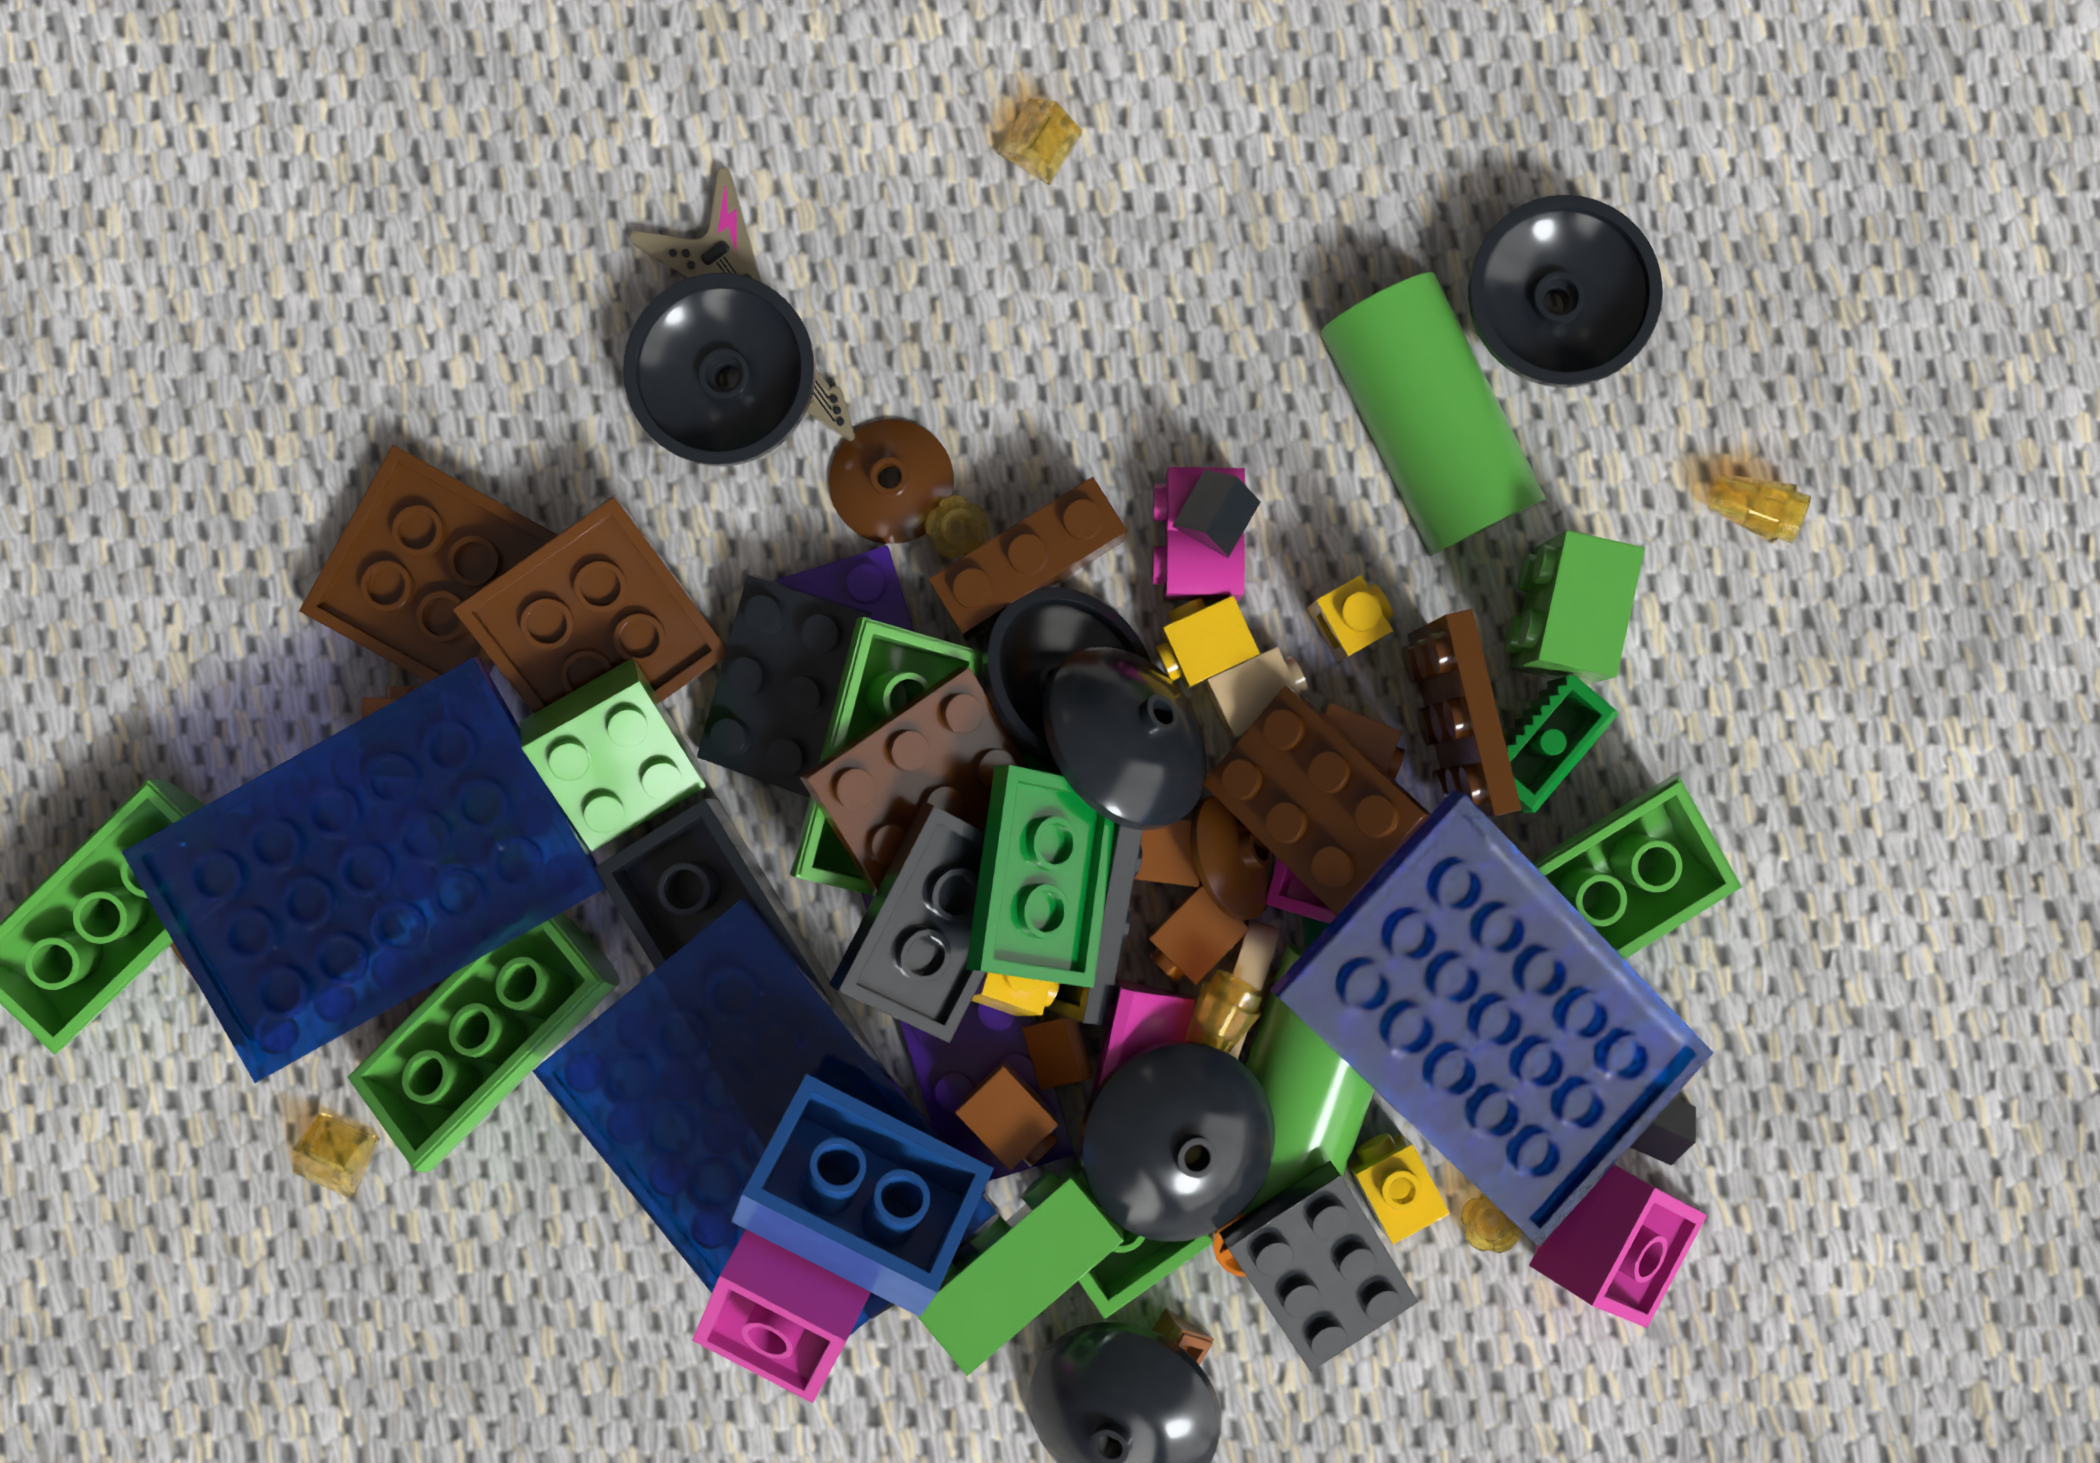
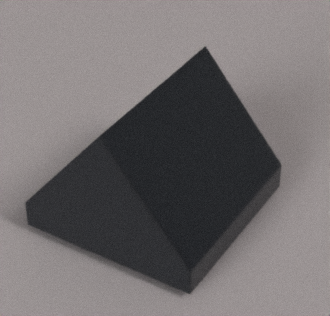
(1217, 511)
(1669, 1133)

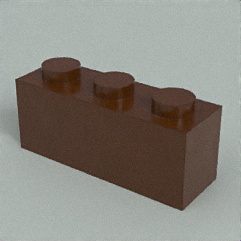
(1029, 557)

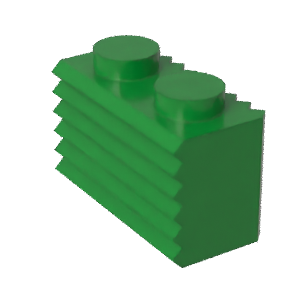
(1554, 737)

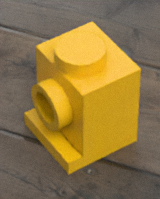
(1352, 617)

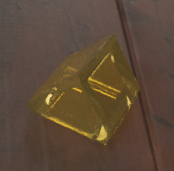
(1040, 139)
(334, 1154)

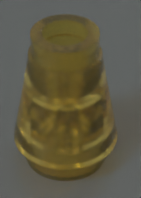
(1760, 506)
(1224, 1011)

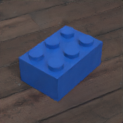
(863, 1195)

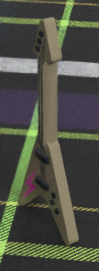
(729, 250)

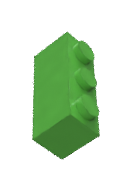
(1019, 1267)

